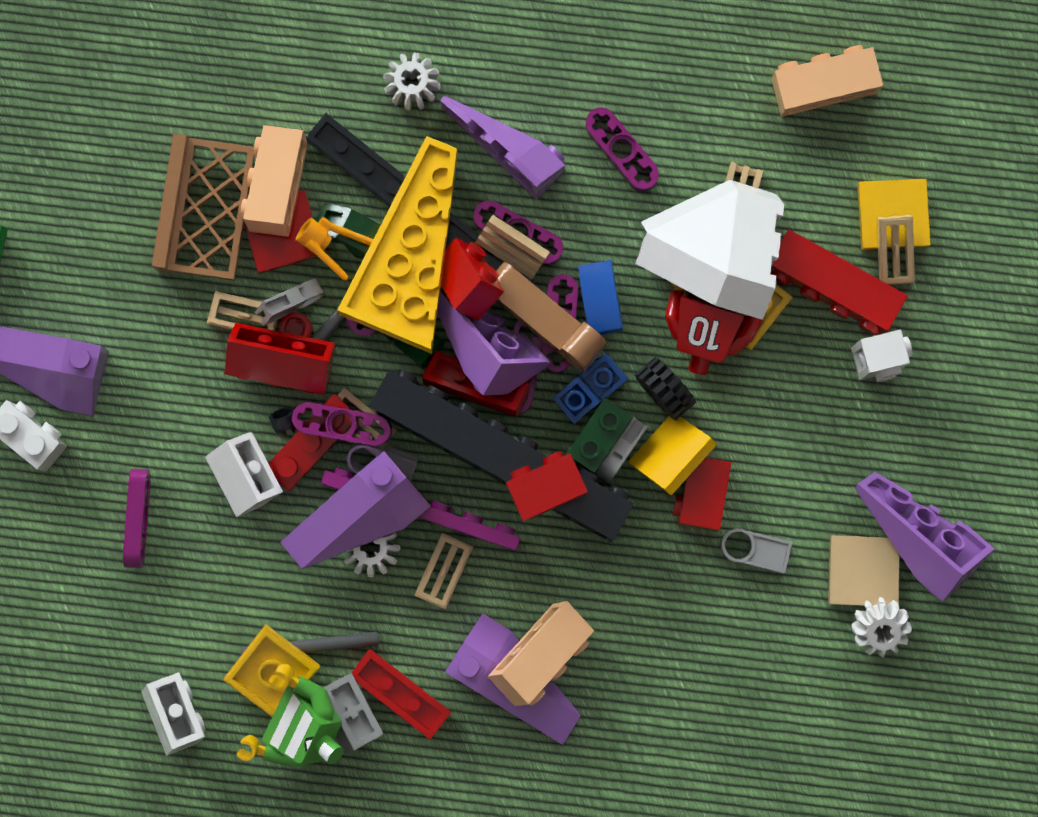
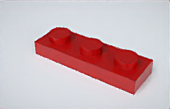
(448, 376)
(307, 449)
(400, 694)

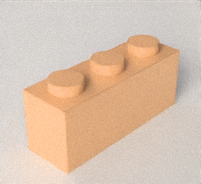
(826, 80)
(274, 180)
(541, 654)

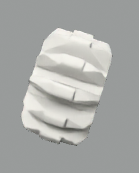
(411, 70)
(364, 559)
(877, 616)

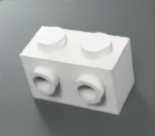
(882, 355)
(27, 437)
(243, 474)
(173, 713)

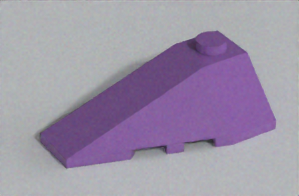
(520, 155)
(490, 352)
(54, 368)
(363, 510)
(932, 547)
(479, 656)

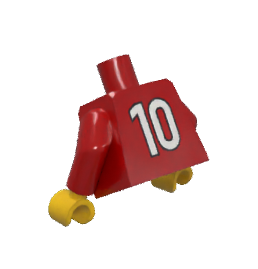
(708, 330)

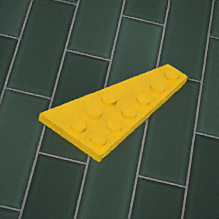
(403, 268)

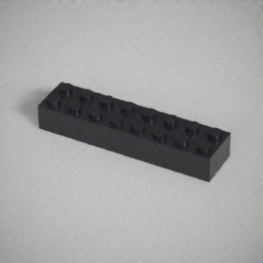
(490, 447)

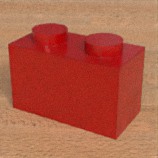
(469, 279)
(546, 486)
(703, 496)

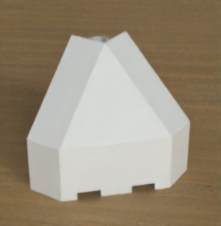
(718, 246)

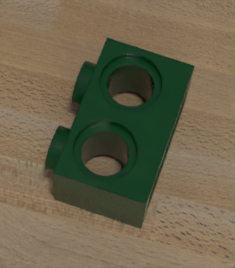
(599, 435)

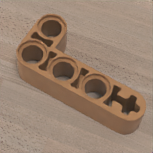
(549, 321)

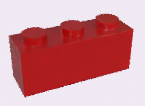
(279, 358)

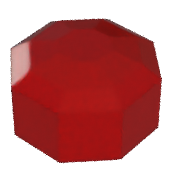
(296, 324)

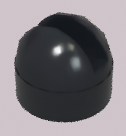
(282, 420)

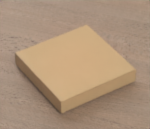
(862, 570)

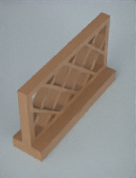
(174, 207)

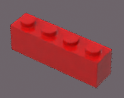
(837, 283)

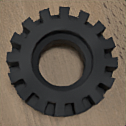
(665, 388)

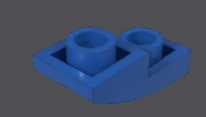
(600, 297)
(590, 388)

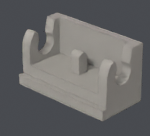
(357, 719)

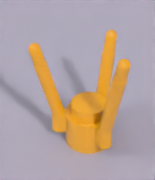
(316, 238)

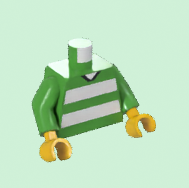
(300, 727)

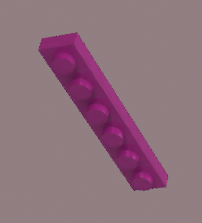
(441, 515)

